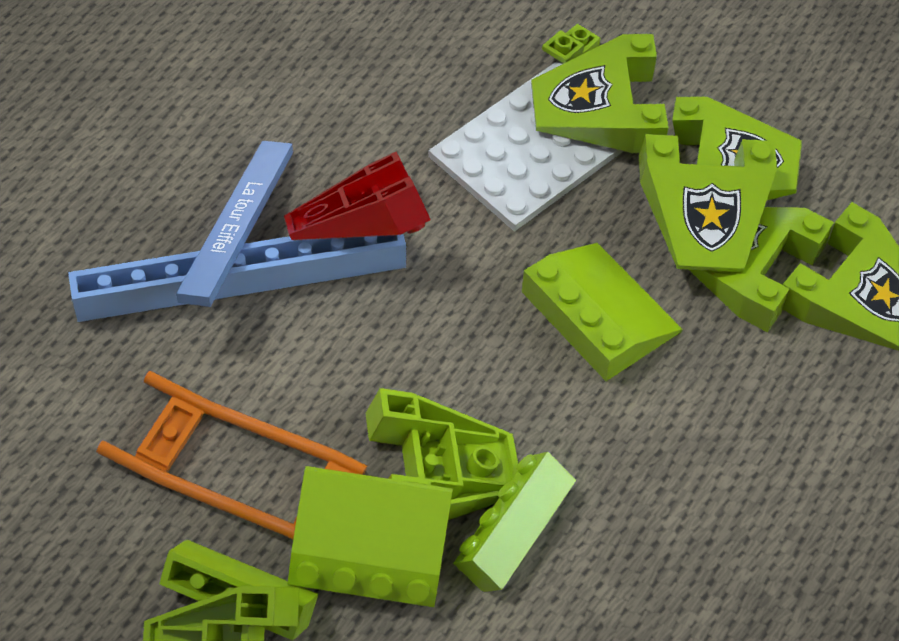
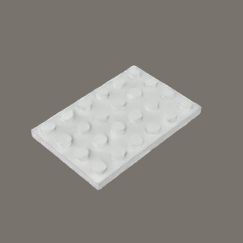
(512, 164)

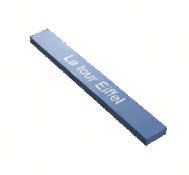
(234, 224)

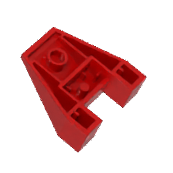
(367, 203)

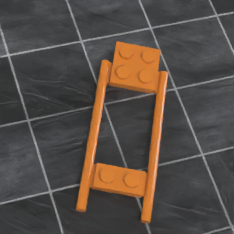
(175, 428)

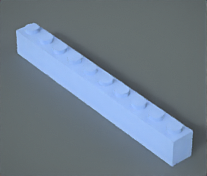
(258, 268)

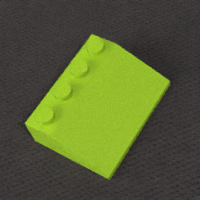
(598, 308)
(369, 536)

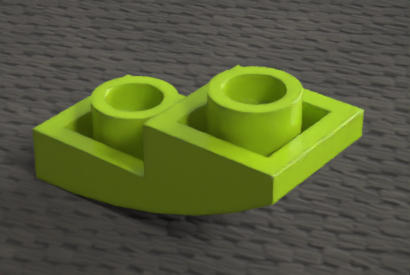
(571, 44)

